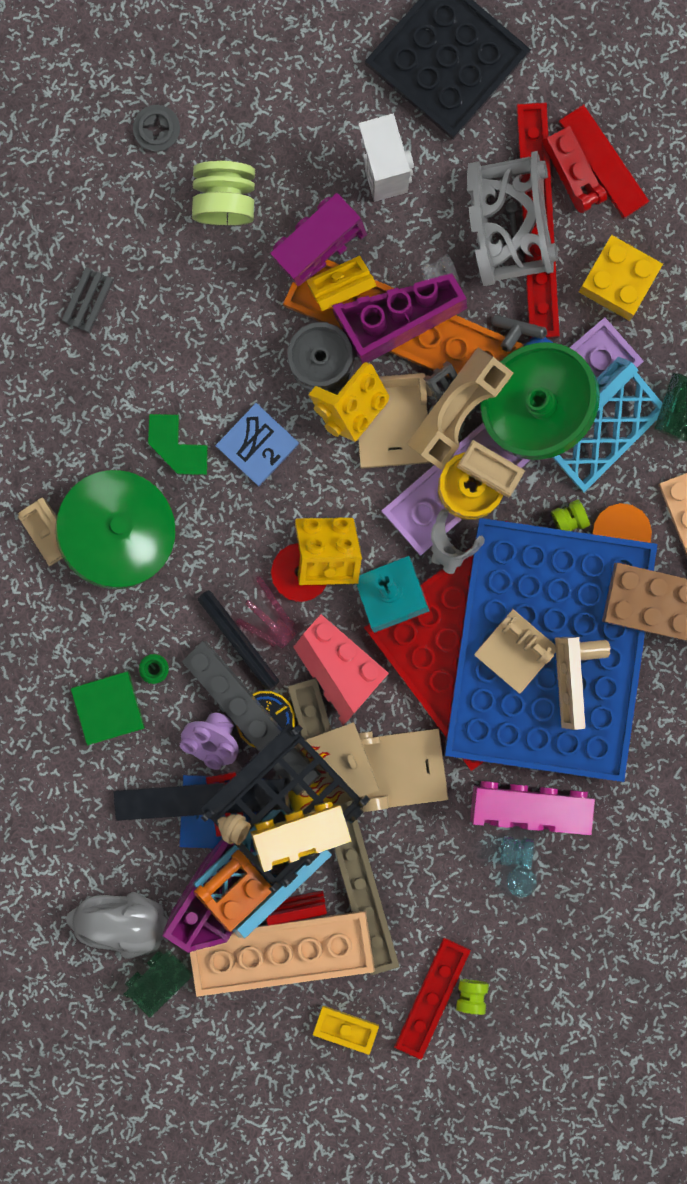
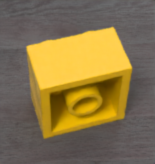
(620, 278)

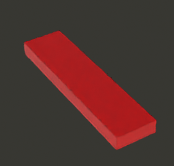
(605, 162)
(432, 998)

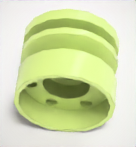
(222, 193)

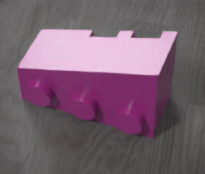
(318, 239)

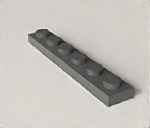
(244, 708)

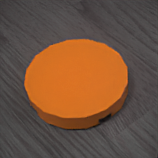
(623, 522)

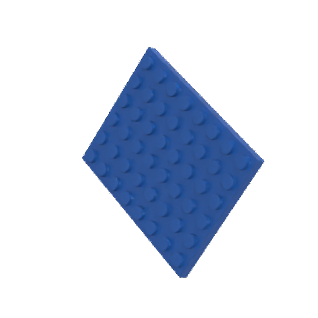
(562, 590)

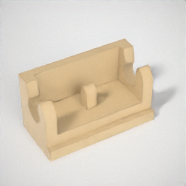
(40, 524)

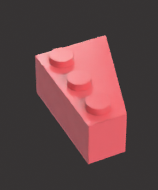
(339, 666)

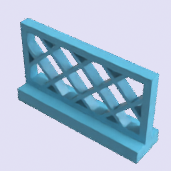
(612, 382)
(274, 899)

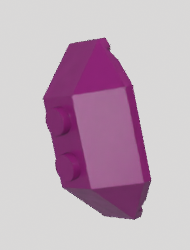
(190, 922)

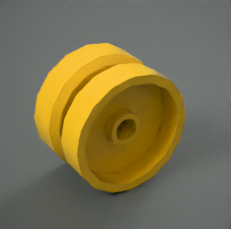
(460, 500)

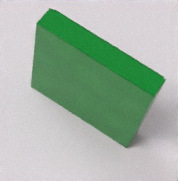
(108, 708)

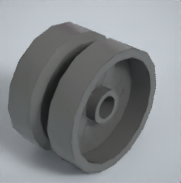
(321, 340)

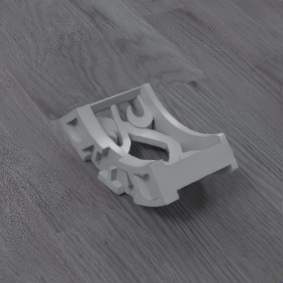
(482, 183)

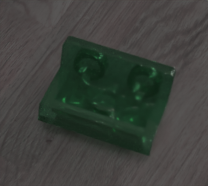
(673, 413)
(158, 983)

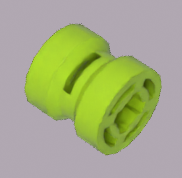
(571, 517)
(472, 996)

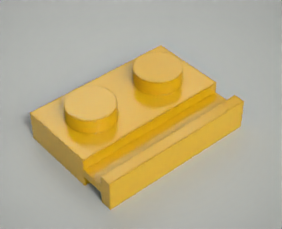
(341, 283)

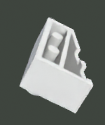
(385, 161)

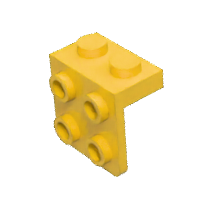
(355, 404)

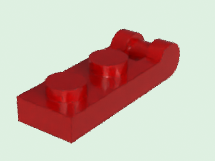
(574, 170)

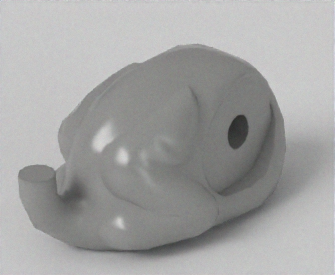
(119, 923)

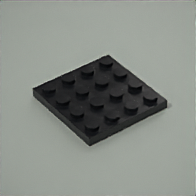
(447, 60)

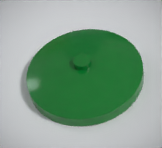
(544, 403)
(115, 529)

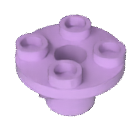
(211, 741)

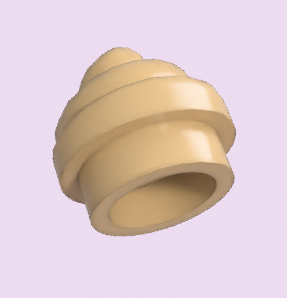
(234, 828)

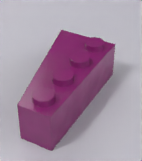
(395, 317)

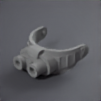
(444, 551)

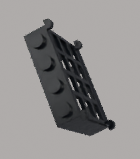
(254, 771)

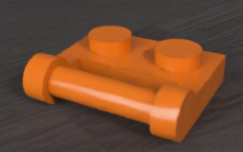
(239, 898)

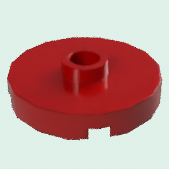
(285, 579)

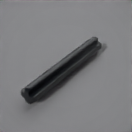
(238, 640)

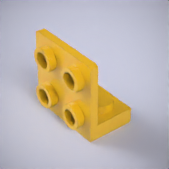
(328, 551)

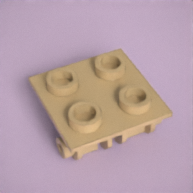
(516, 651)

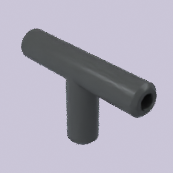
(515, 329)

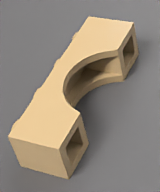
(478, 380)

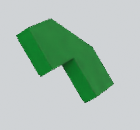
(180, 457)

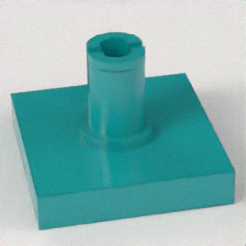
(391, 594)

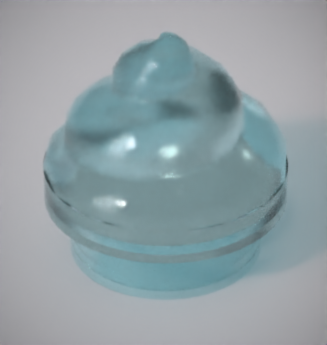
(521, 882)

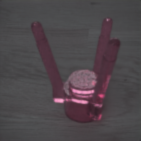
(280, 632)

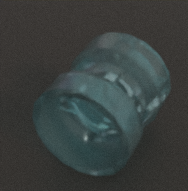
(517, 852)

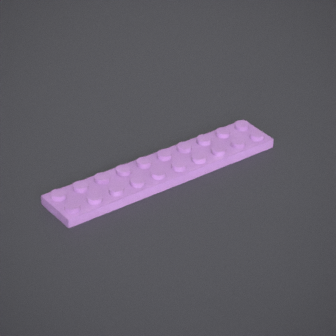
(418, 506)

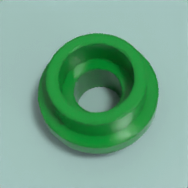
(144, 668)

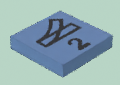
(257, 444)

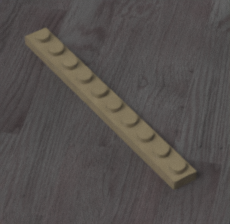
(351, 855)

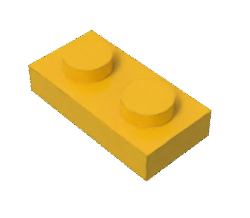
(345, 1030)

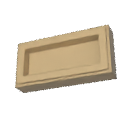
(490, 468)

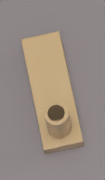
(569, 656)

